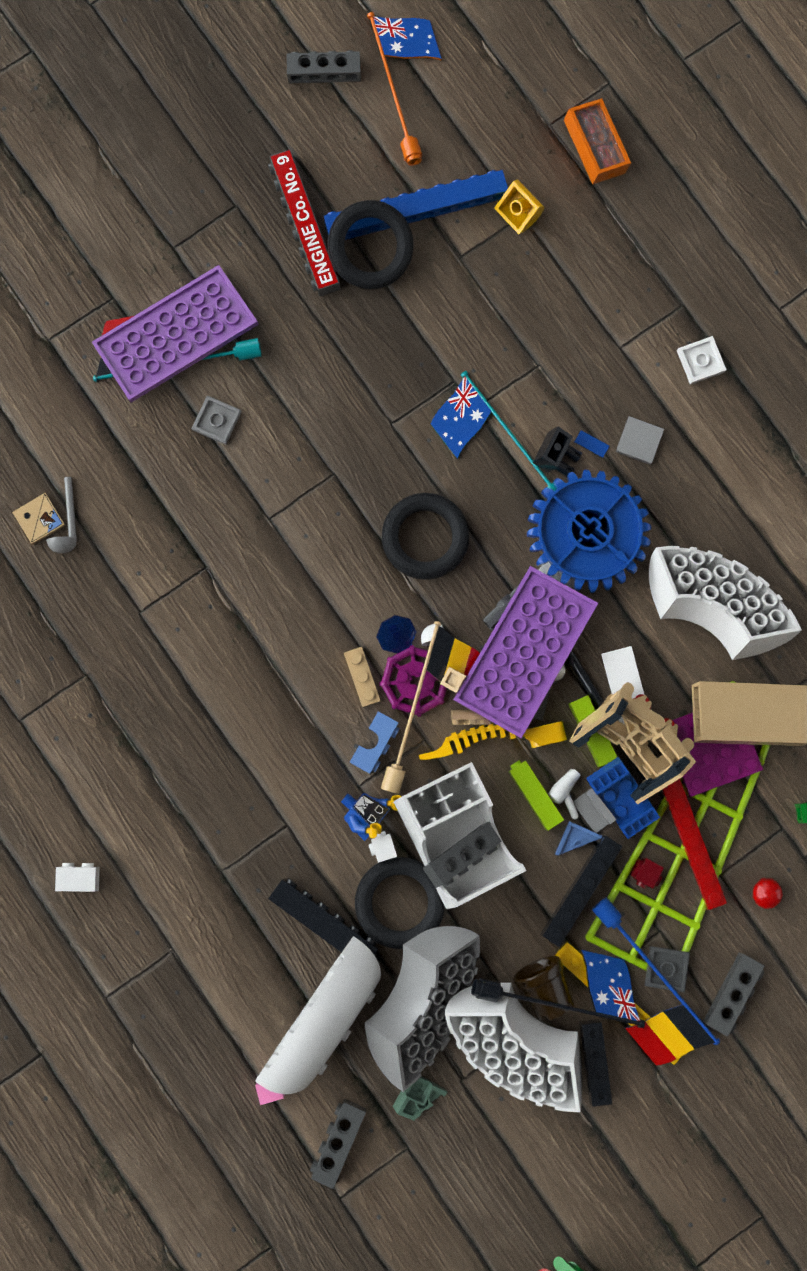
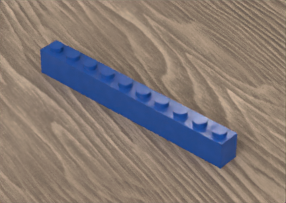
(433, 202)

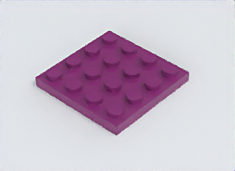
(715, 762)

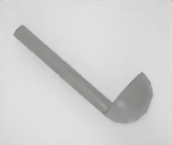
(66, 544)

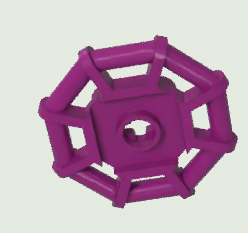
(403, 683)

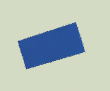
(591, 443)

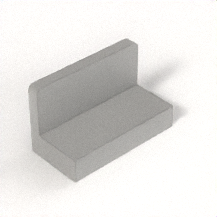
(593, 810)

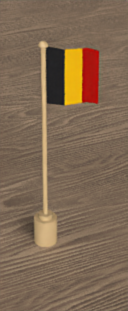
(442, 653)

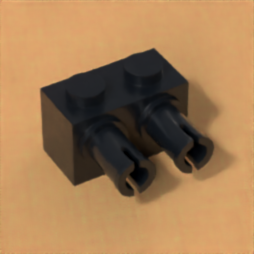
(552, 451)

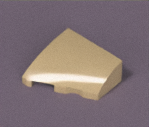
(467, 717)

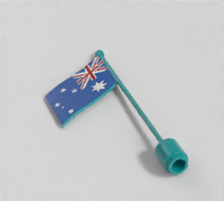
(465, 415)

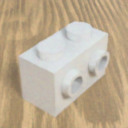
(382, 847)
(77, 878)

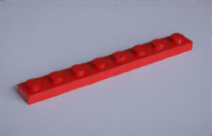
(694, 845)

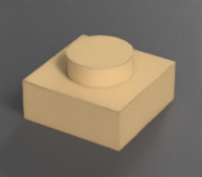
(453, 679)

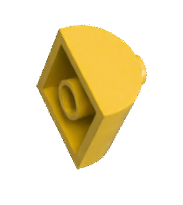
(519, 207)

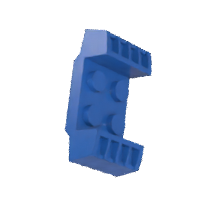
(614, 786)

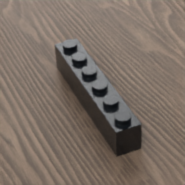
(581, 890)
(316, 916)

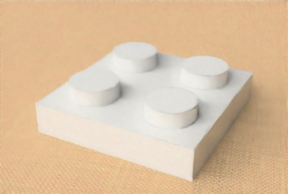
(701, 360)

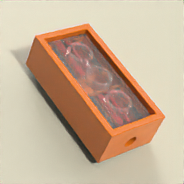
(597, 141)

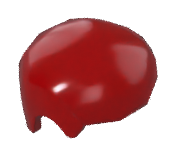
(767, 893)

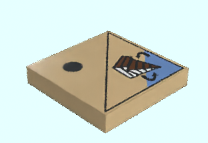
(38, 518)

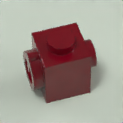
(647, 873)

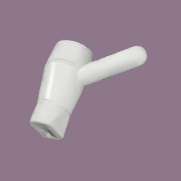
(561, 791)

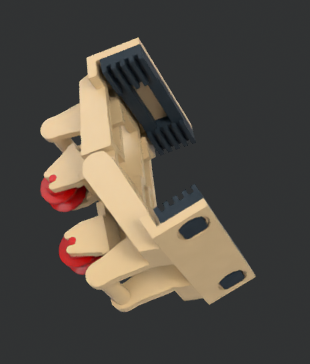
(639, 728)

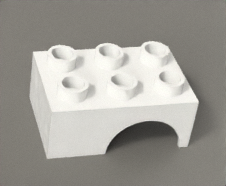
(445, 814)

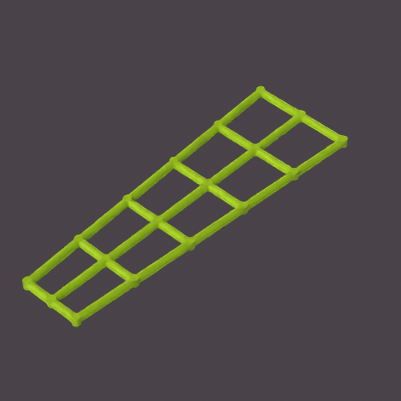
(681, 854)

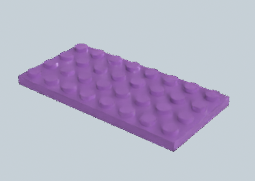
(175, 333)
(525, 652)

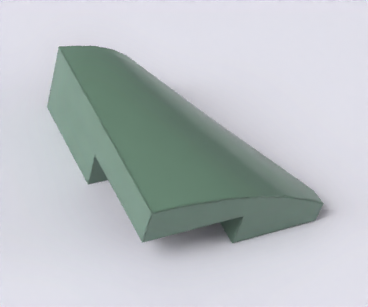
(417, 1098)

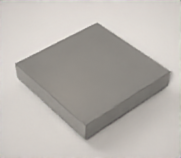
(216, 420)
(639, 440)

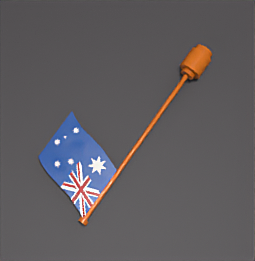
(405, 40)

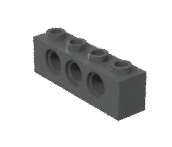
(318, 74)
(437, 869)
(723, 998)
(329, 1174)

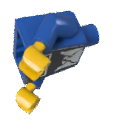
(367, 813)

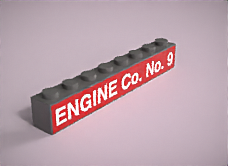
(304, 222)

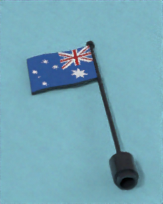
(607, 985)

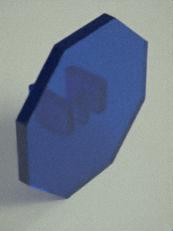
(396, 634)

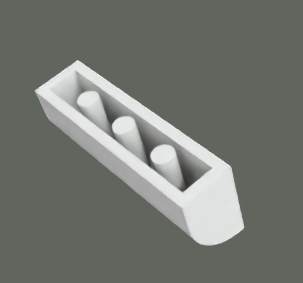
(620, 669)

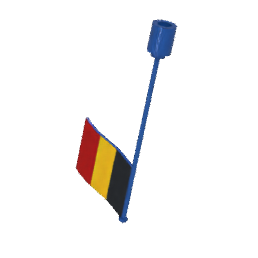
(670, 1031)

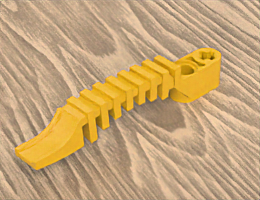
(537, 736)

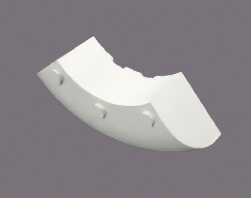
(721, 599)
(323, 1021)
(518, 1049)

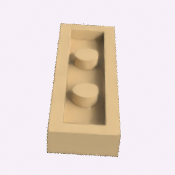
(362, 677)

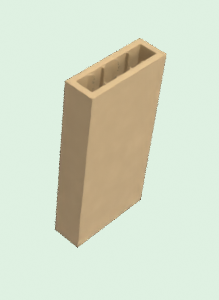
(749, 713)

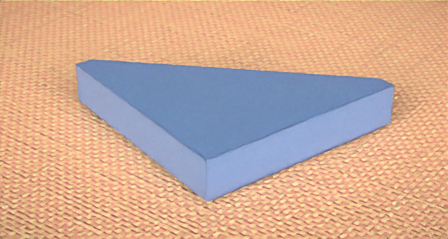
(575, 837)

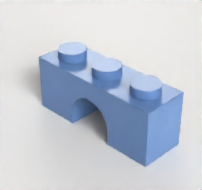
(368, 758)

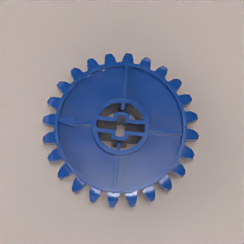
(609, 549)

